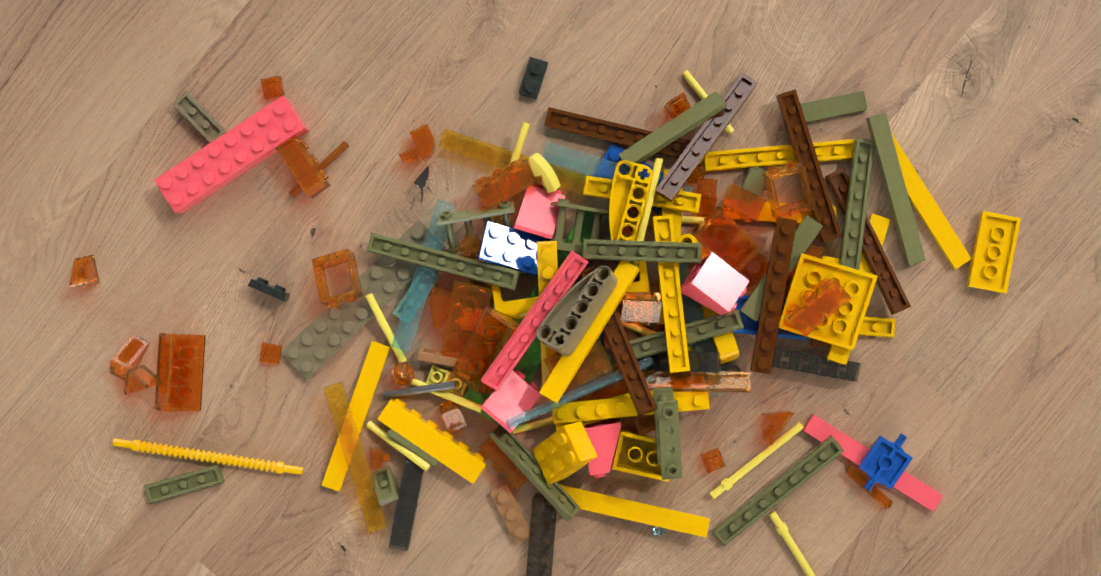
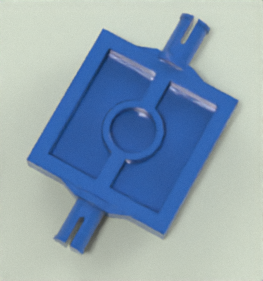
(885, 462)

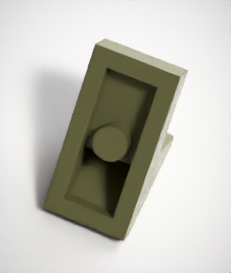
(385, 485)

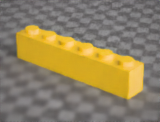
(432, 440)

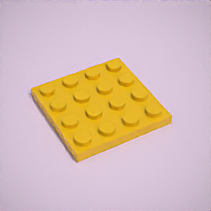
(845, 324)

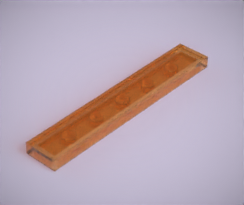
(699, 381)

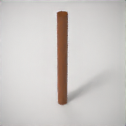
(323, 165)

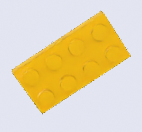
(993, 252)

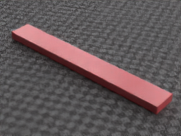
(526, 331)
(855, 452)

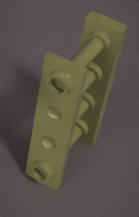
(448, 217)
(575, 243)
(667, 433)

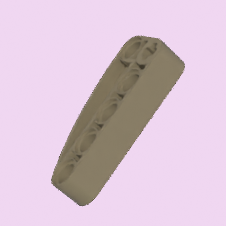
(570, 308)

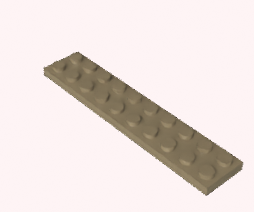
(339, 324)

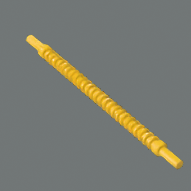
(137, 445)

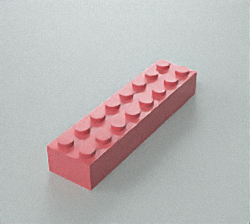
(230, 155)

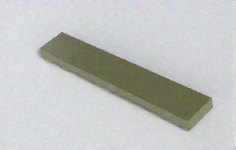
(674, 129)
(803, 238)
(642, 251)
(530, 468)

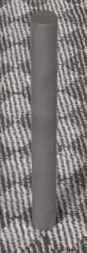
(419, 389)

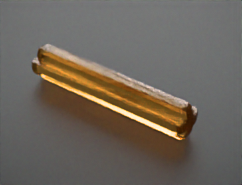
(875, 493)

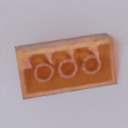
(483, 347)
(181, 371)

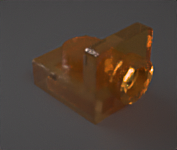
(452, 416)

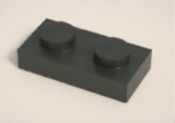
(533, 78)
(262, 285)

